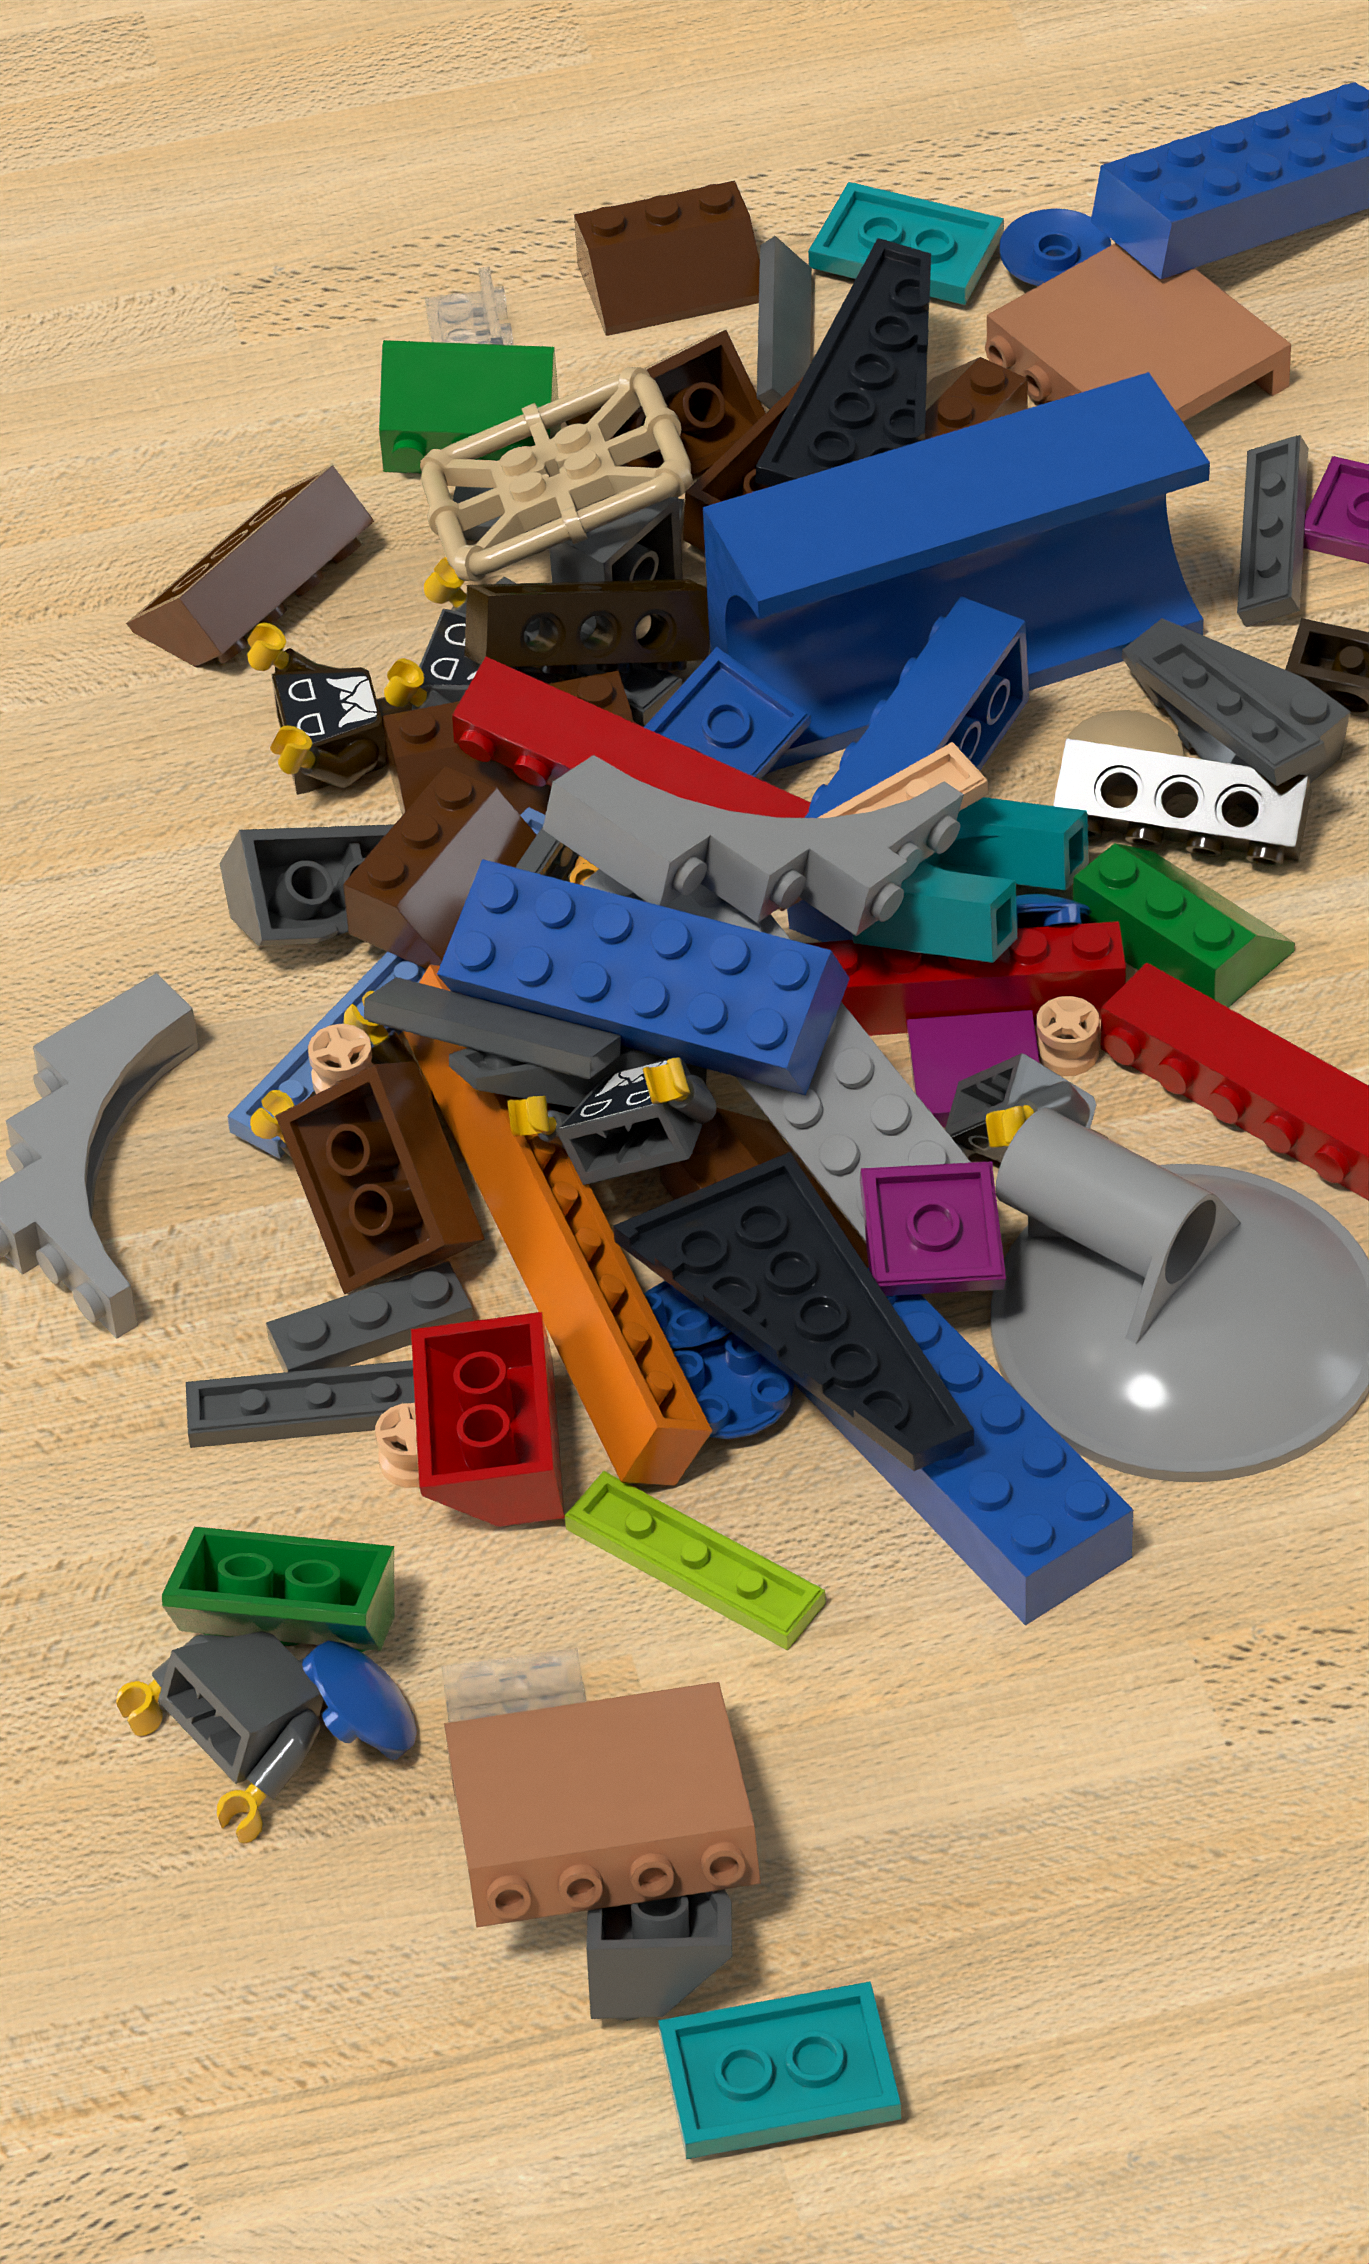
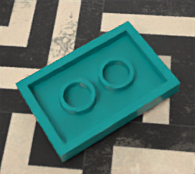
(956, 237)
(779, 2070)

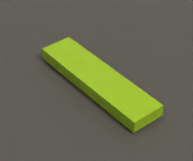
(695, 1560)

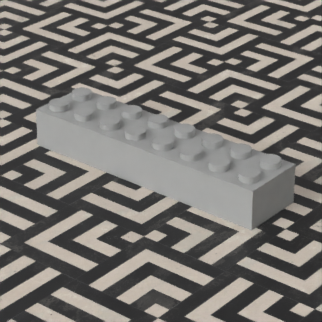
(857, 1101)

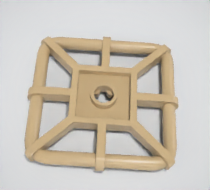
(555, 474)

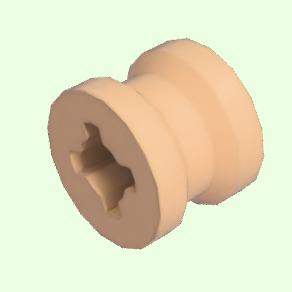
(1068, 1035)
(334, 1048)
(393, 1432)

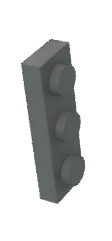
(369, 1320)

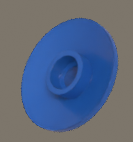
(1049, 243)

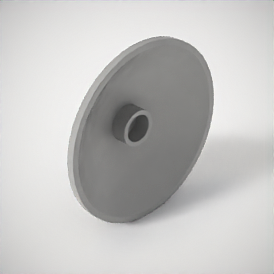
(1175, 1308)

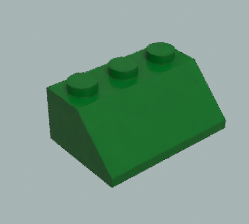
(455, 390)
(1179, 923)
(283, 1586)

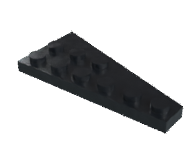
(867, 376)
(793, 1288)

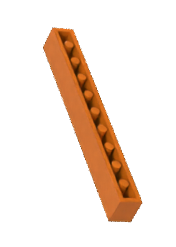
(574, 1277)

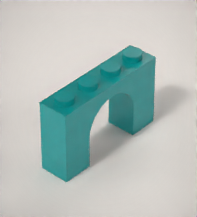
(967, 895)

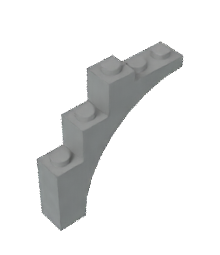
(754, 862)
(87, 1086)

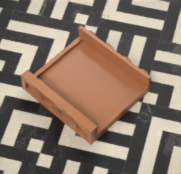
(1122, 321)
(601, 1804)

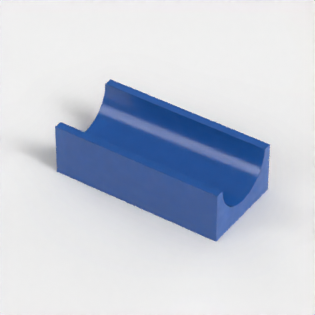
(1027, 513)

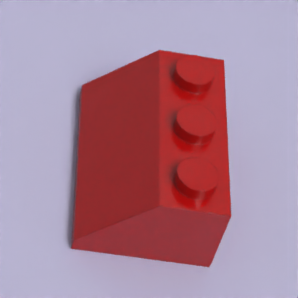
(488, 1419)

